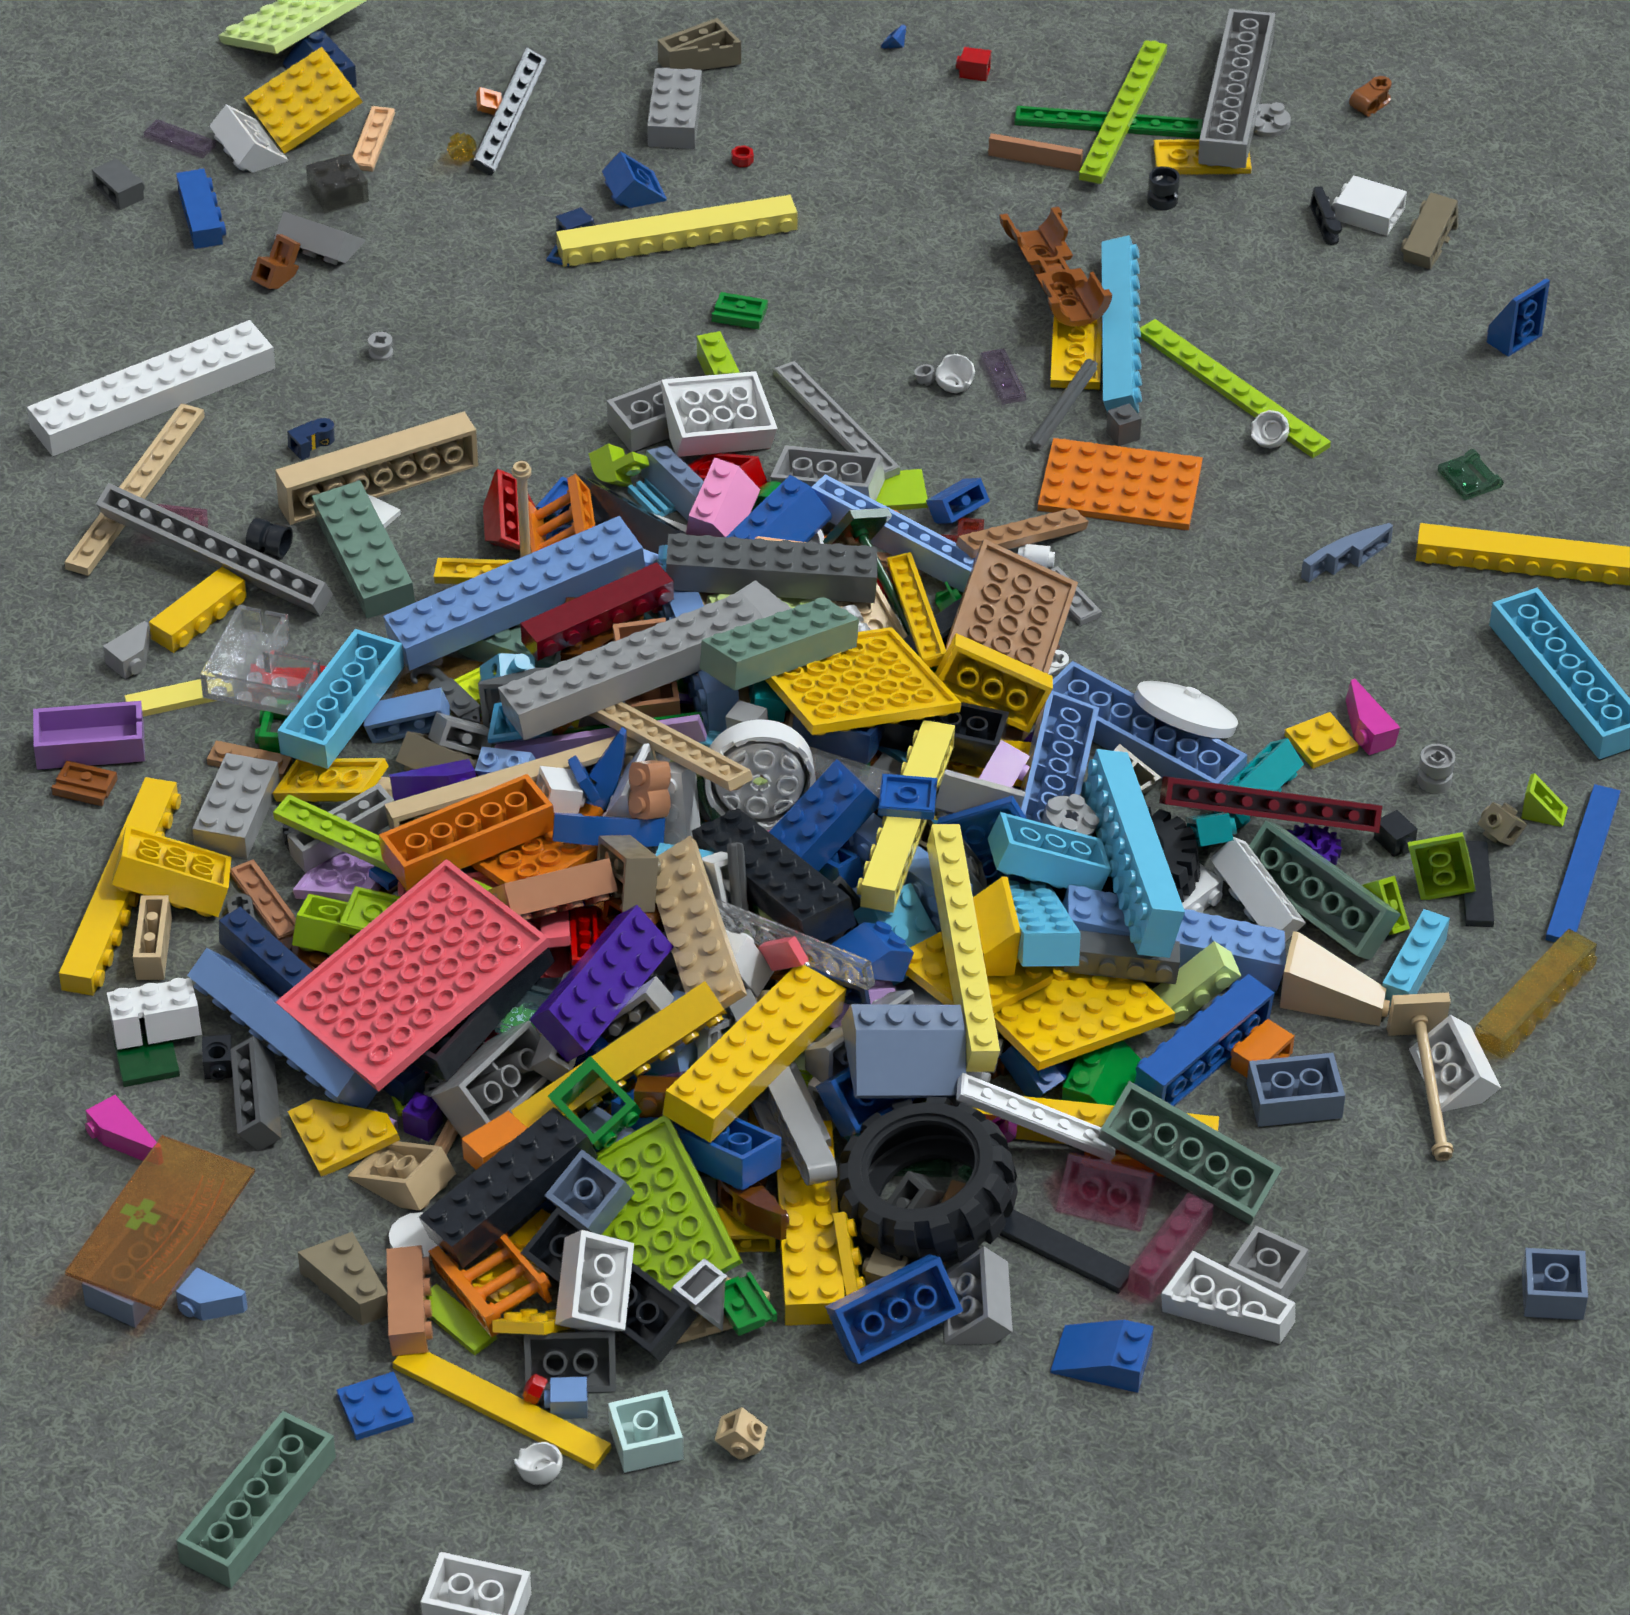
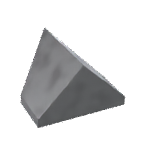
(704, 1291)

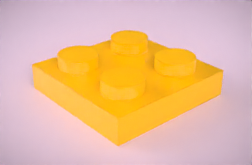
(1321, 740)
(528, 1322)

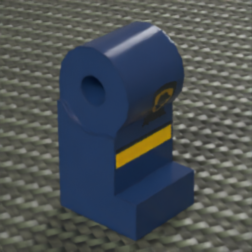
(311, 436)

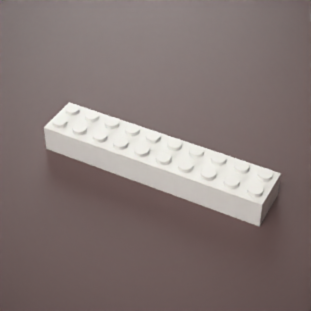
(151, 387)

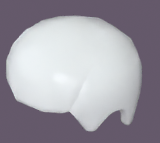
(955, 369)
(1270, 429)
(545, 1457)

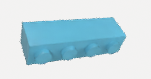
(1417, 955)

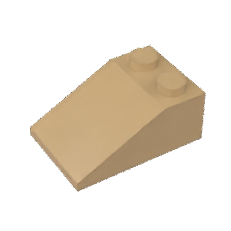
(405, 1173)

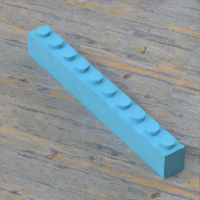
(1121, 324)

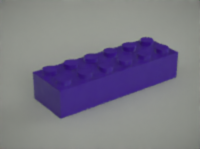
(601, 983)

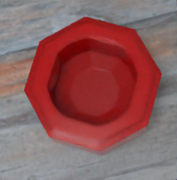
(742, 156)
(534, 1388)

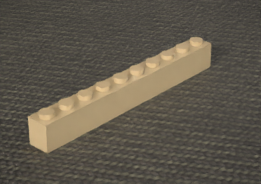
(419, 805)

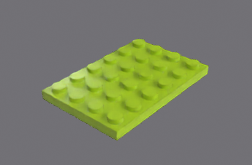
(670, 1211)

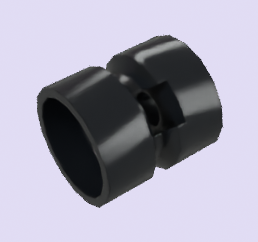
(1163, 188)
(269, 537)

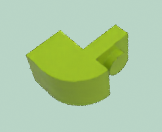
(614, 466)

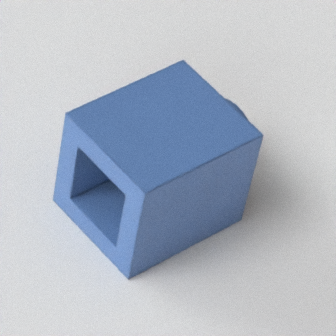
(567, 1397)

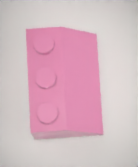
(722, 501)

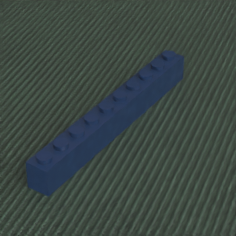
(283, 970)

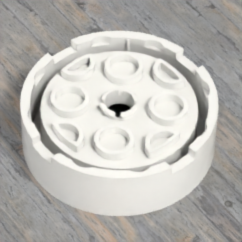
(769, 751)

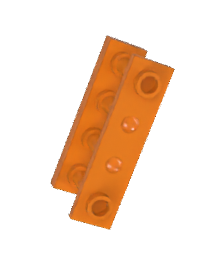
(580, 512)
(475, 1297)

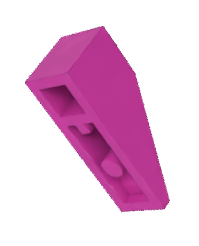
(1369, 721)
(118, 1128)

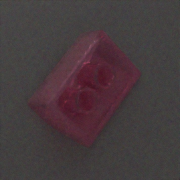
(1106, 1191)

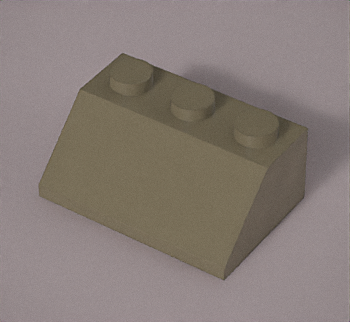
(422, 752)

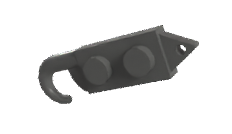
(460, 702)

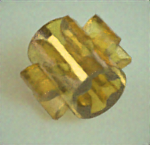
(461, 147)

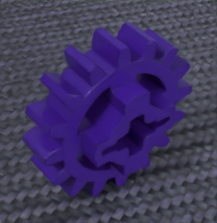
(1319, 840)

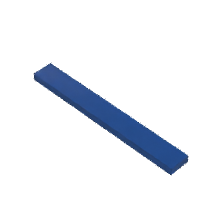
(1583, 862)

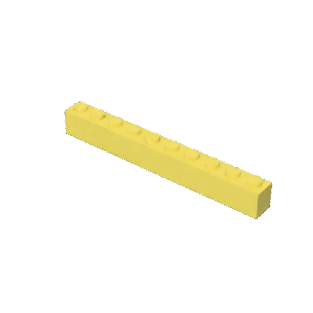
(677, 230)
(900, 836)
(963, 945)

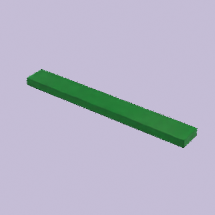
(1094, 120)

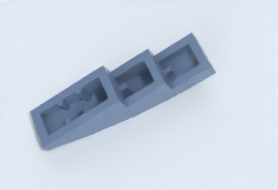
(1350, 549)

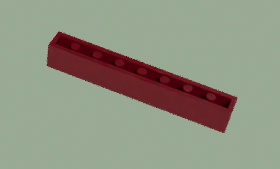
(1270, 804)

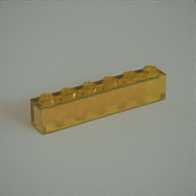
(1536, 993)

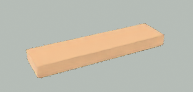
(373, 137)

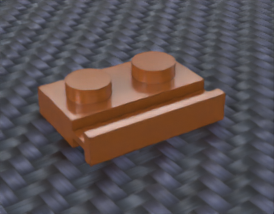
(84, 783)

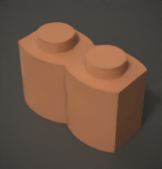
(649, 789)

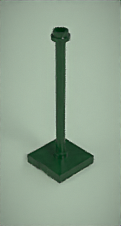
(858, 529)

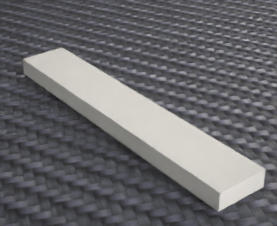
(1032, 1115)

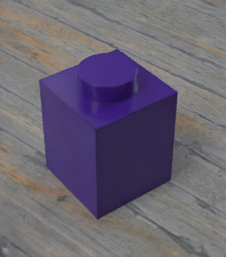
(422, 1117)

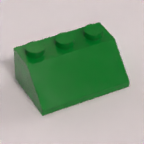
(1101, 1075)

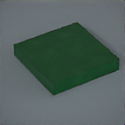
(147, 1062)

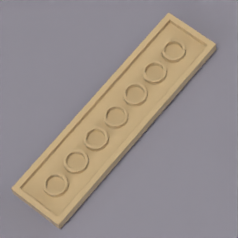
(695, 924)

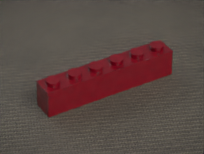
(597, 611)

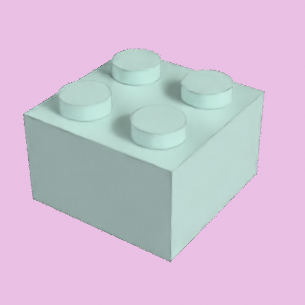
(645, 1431)

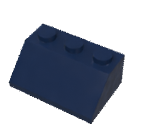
(315, 41)
(856, 744)

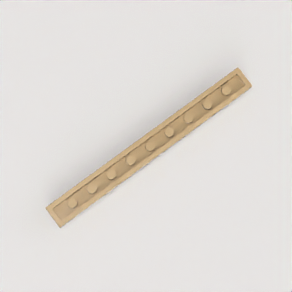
(138, 482)
(675, 746)

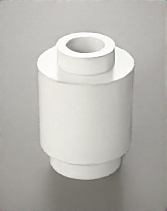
(1038, 554)

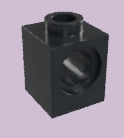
(217, 1057)

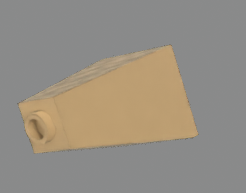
(1328, 986)

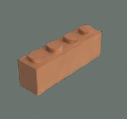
(407, 1300)

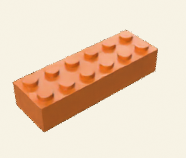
(468, 830)

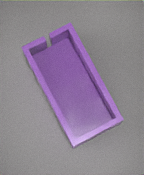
(89, 734)

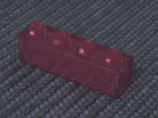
(1170, 1247)

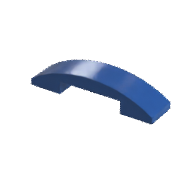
(587, 829)

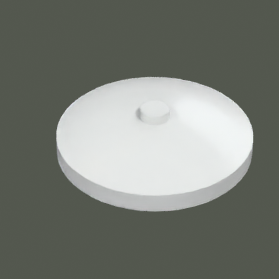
(1186, 709)

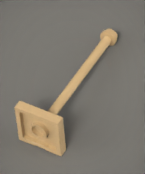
(522, 471)
(1419, 1015)

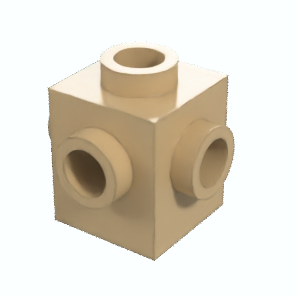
(741, 1433)

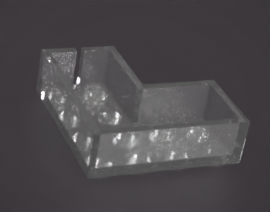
(251, 665)

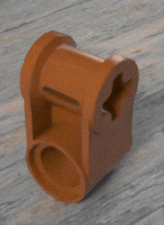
(1371, 96)

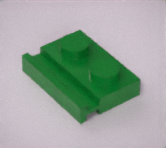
(739, 310)
(746, 1304)

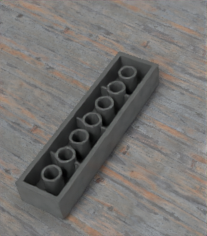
(781, 566)

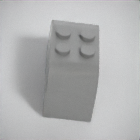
(491, 1080)

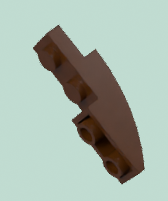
(754, 1209)

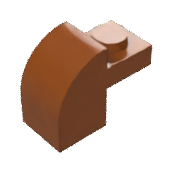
(279, 266)

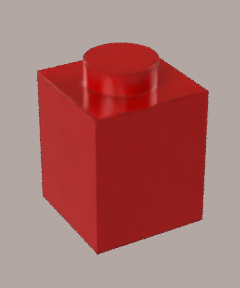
(974, 64)

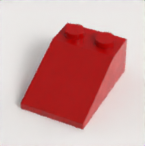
(749, 464)

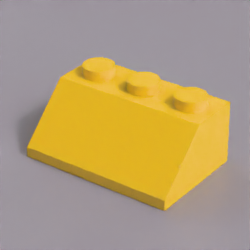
(998, 928)

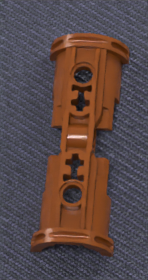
(1071, 295)

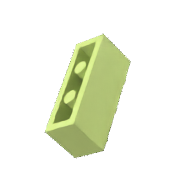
(1199, 981)

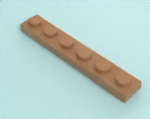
(1025, 531)

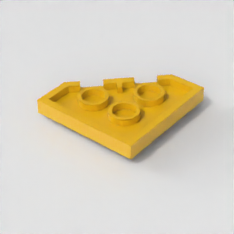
(341, 1133)

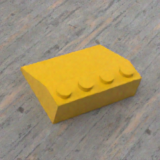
(173, 868)

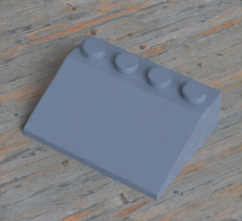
(905, 1050)

